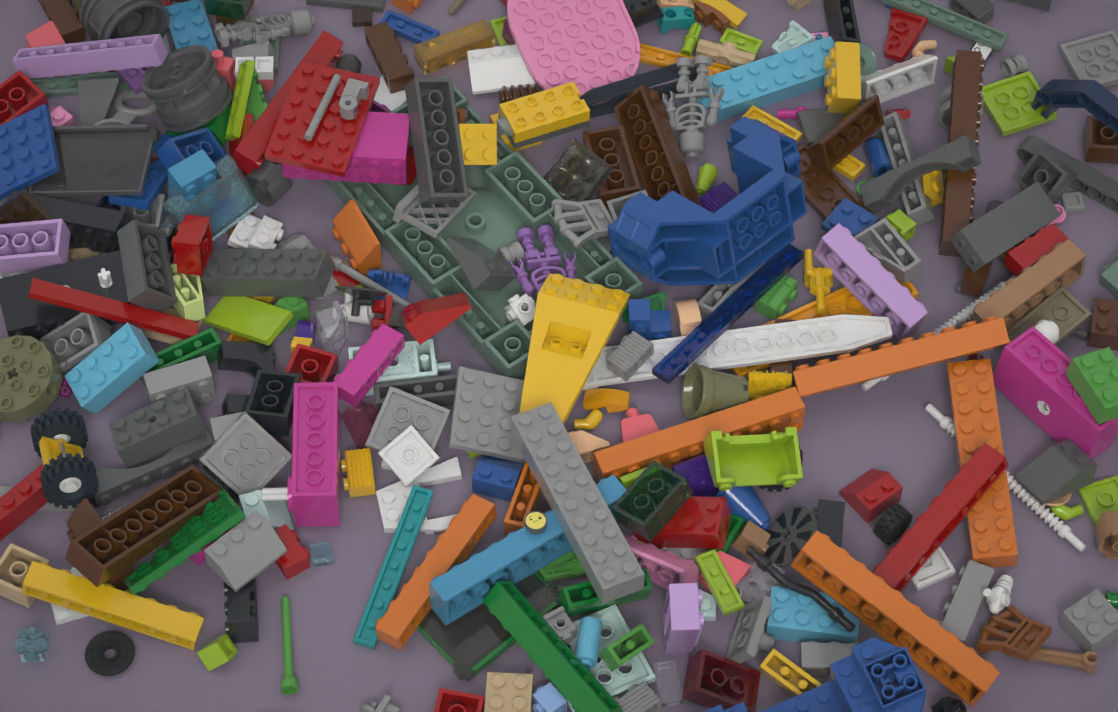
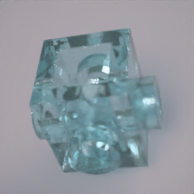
(32, 644)

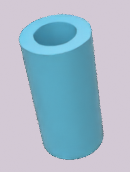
(589, 641)

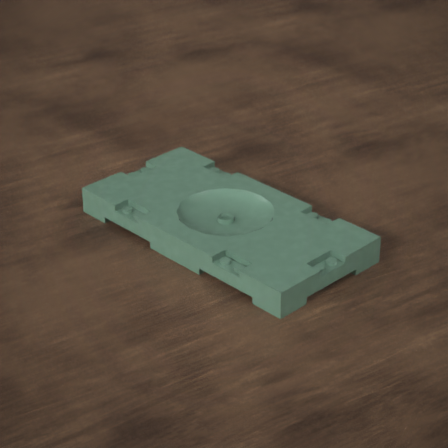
(506, 200)

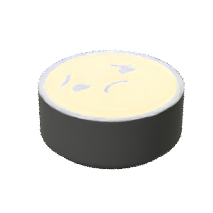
(535, 522)

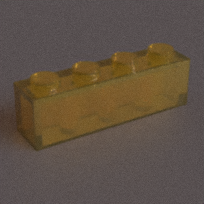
(453, 46)

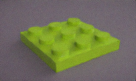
(1011, 102)

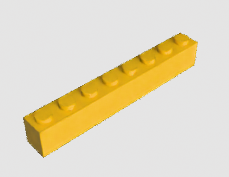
(113, 605)

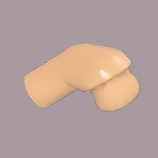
(922, 46)

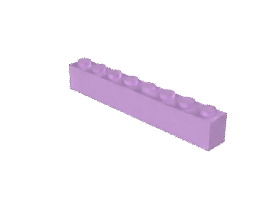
(91, 56)

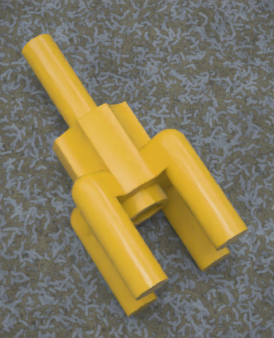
(818, 280)

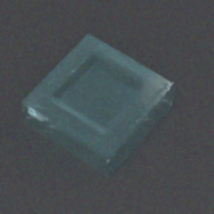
(321, 554)

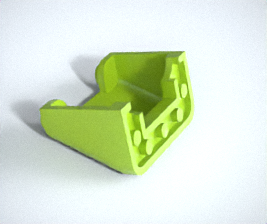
(753, 459)

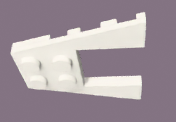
(395, 496)

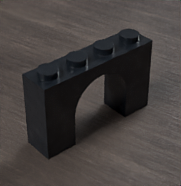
(244, 358)

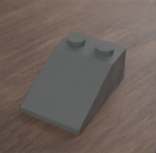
(481, 265)
(1057, 472)

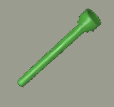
(289, 684)

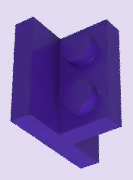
(698, 476)

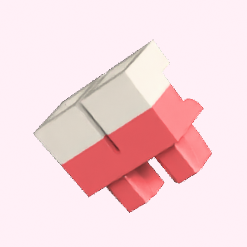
(264, 68)

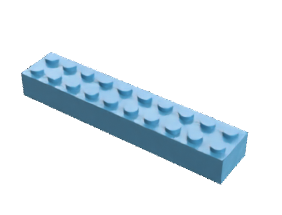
(509, 559)

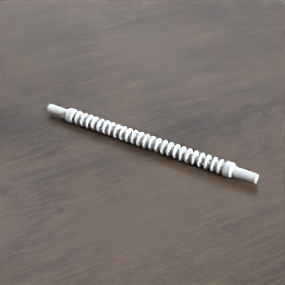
(955, 321)
(1064, 531)

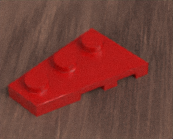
(903, 33)

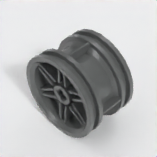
(123, 18)

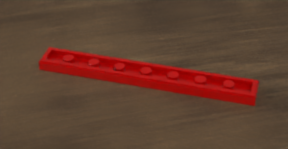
(112, 309)

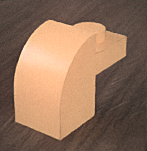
(686, 315)

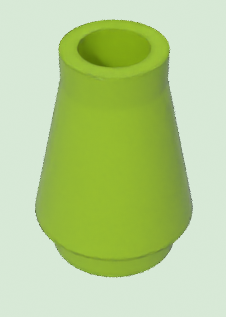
(706, 177)

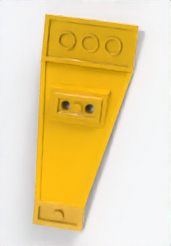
(567, 340)

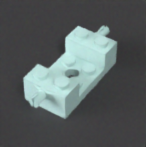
(413, 363)

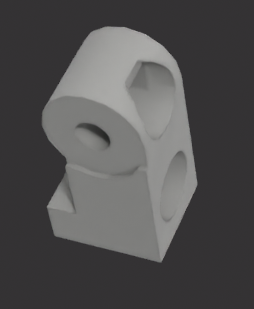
(351, 96)

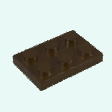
(23, 209)

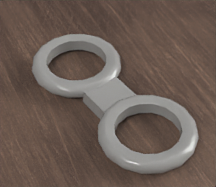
(125, 114)

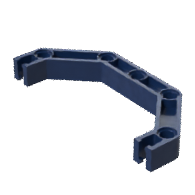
(1079, 94)

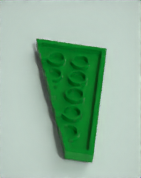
(188, 540)

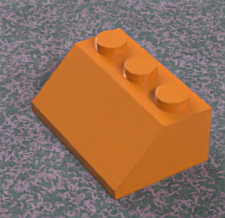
(357, 239)

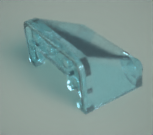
(224, 201)

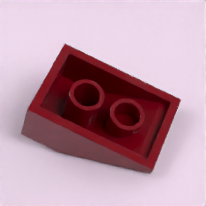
(719, 681)

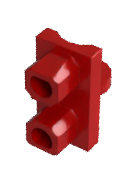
(382, 307)

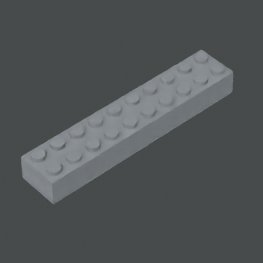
(577, 503)

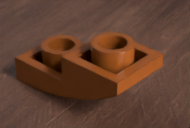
(709, 15)

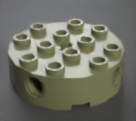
(27, 378)

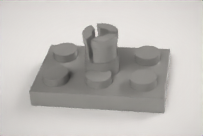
(749, 631)

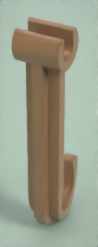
(1085, 661)

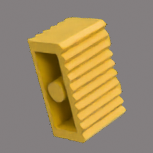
(359, 472)

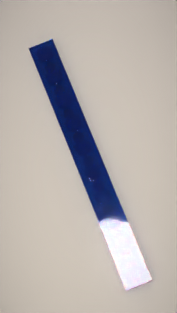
(727, 314)

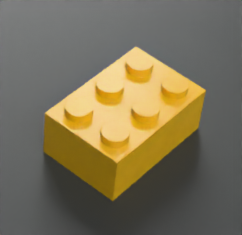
(842, 77)

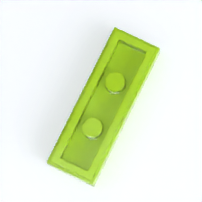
(719, 582)

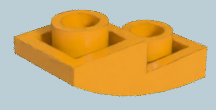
(612, 399)

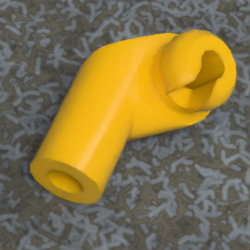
(590, 421)

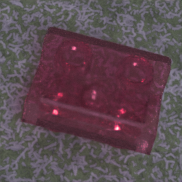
(360, 422)

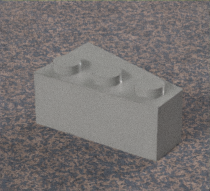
(891, 250)

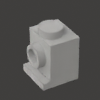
(559, 618)

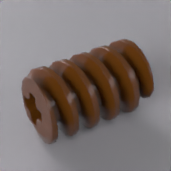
(505, 95)

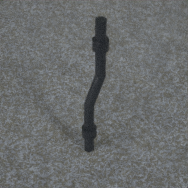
(834, 613)

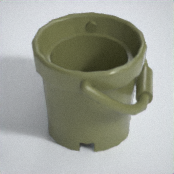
(711, 391)

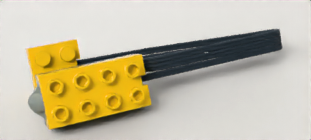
(561, 110)

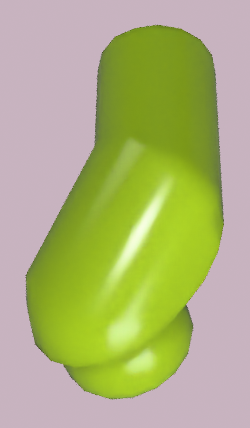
(1067, 513)

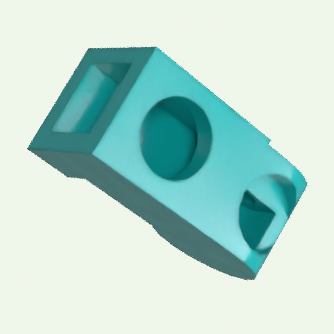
(676, 18)

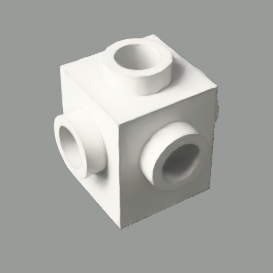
(520, 308)

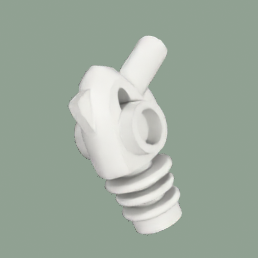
(999, 595)

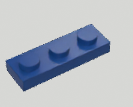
(409, 28)

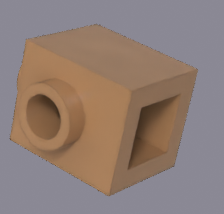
(751, 536)

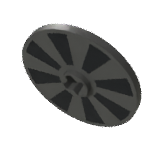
(790, 534)

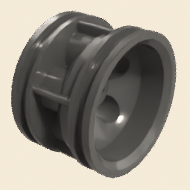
(187, 89)

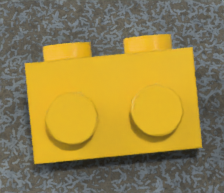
(934, 187)

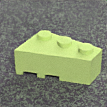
(188, 295)

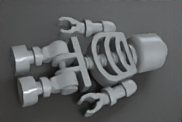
(265, 27)
(691, 139)

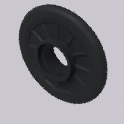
(109, 666)

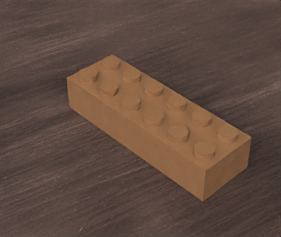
(1034, 285)

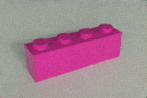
(369, 364)

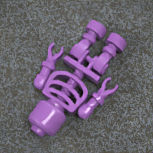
(544, 265)

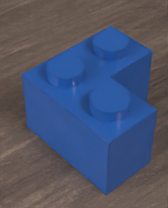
(647, 322)

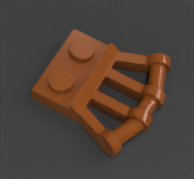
(1025, 636)

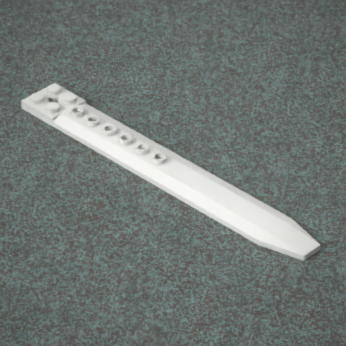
(763, 345)

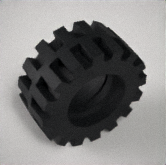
(892, 524)

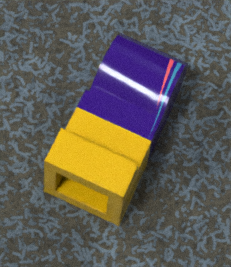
(304, 334)

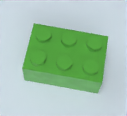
(1096, 382)

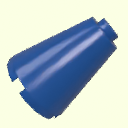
(746, 504)

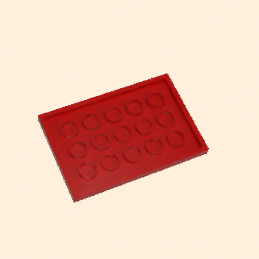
(335, 137)

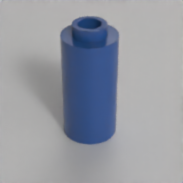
(878, 157)

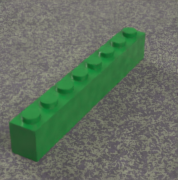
(548, 650)

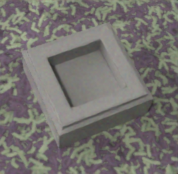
(1072, 202)

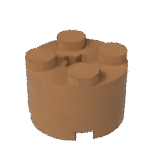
(1107, 534)

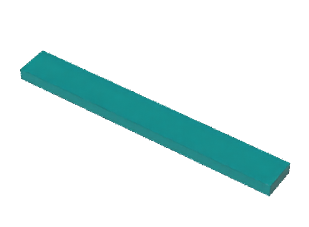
(394, 565)

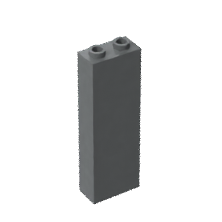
(1005, 227)

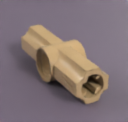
(724, 53)

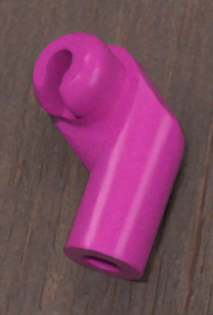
(789, 113)

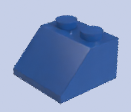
(496, 477)

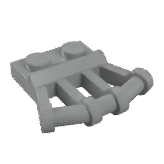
(594, 218)

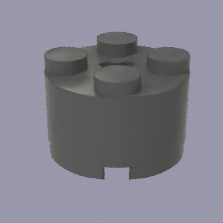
(268, 183)

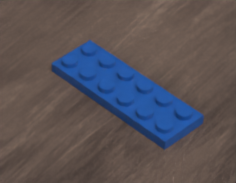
(155, 181)

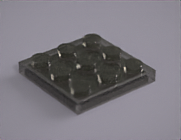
(577, 173)

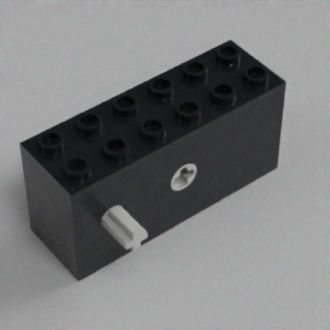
(30, 317)

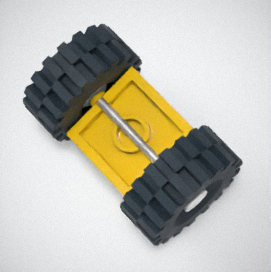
(67, 473)

